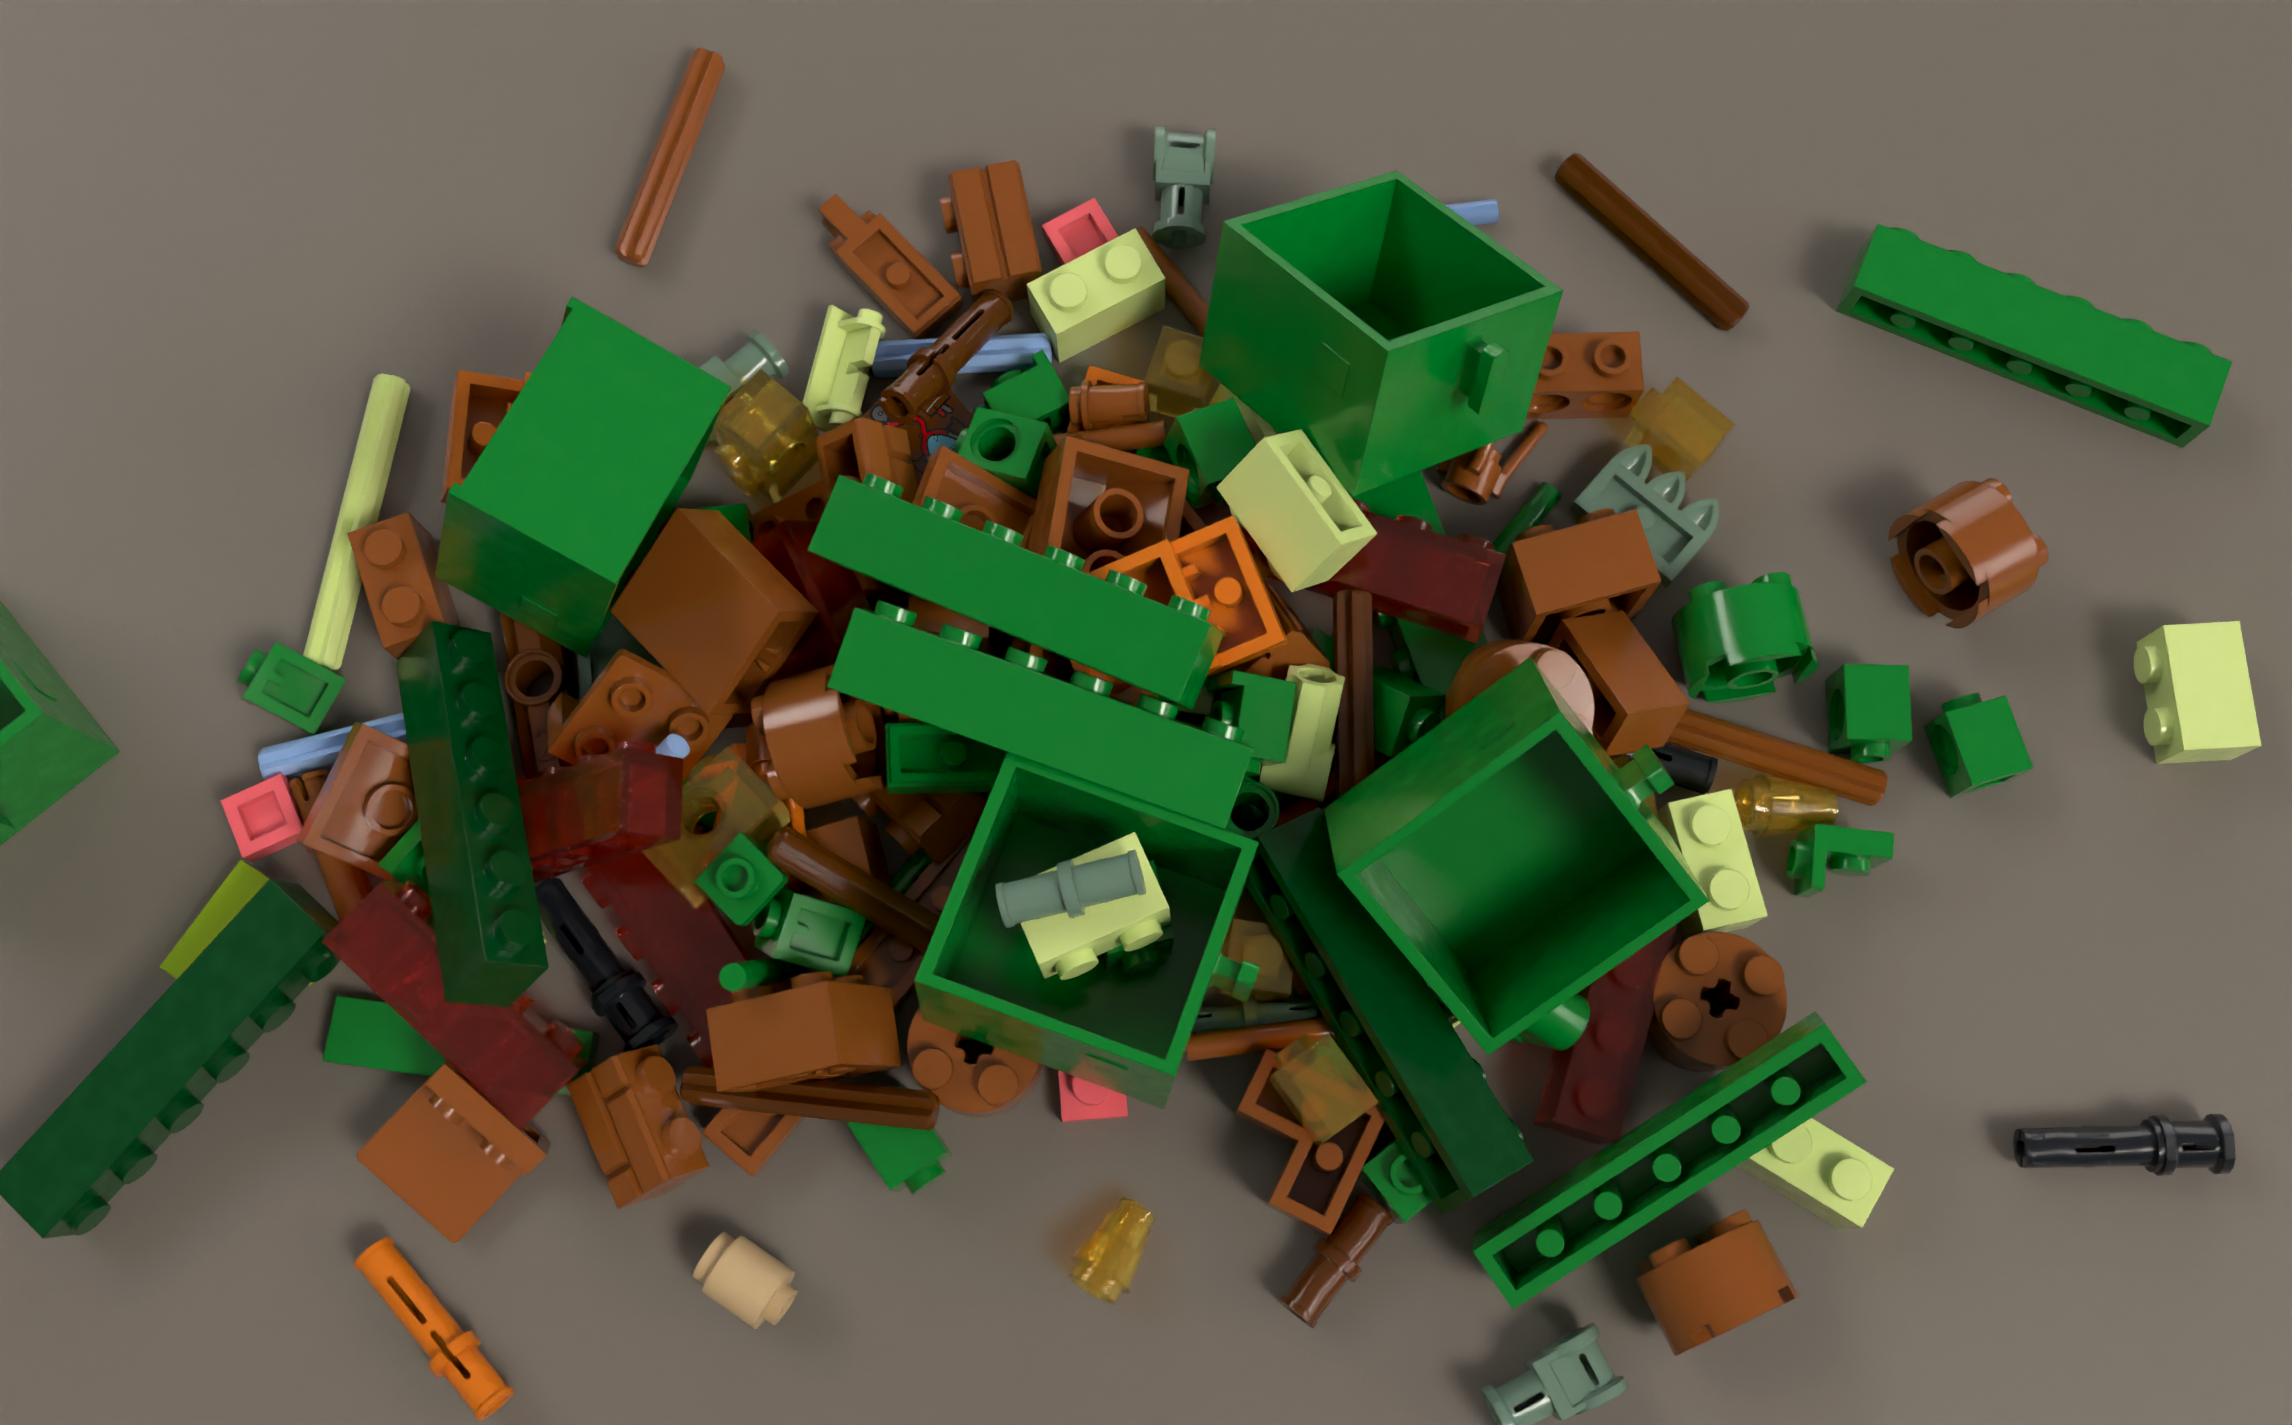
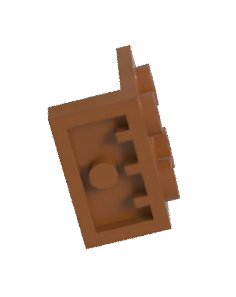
(630, 704)
(451, 1152)

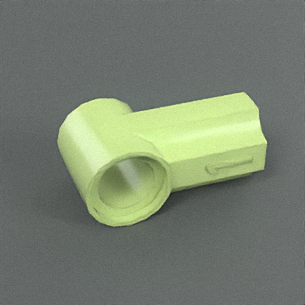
(1310, 734)

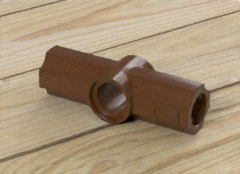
(528, 657)

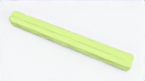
(358, 509)

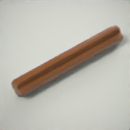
(669, 157)
(1779, 757)

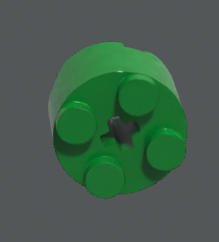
(1743, 638)

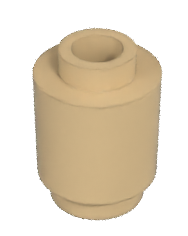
(746, 1280)

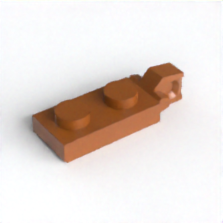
(889, 269)

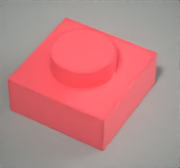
(1078, 231)
(264, 818)
(1089, 1101)

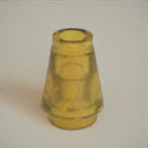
(1783, 806)
(1113, 1252)

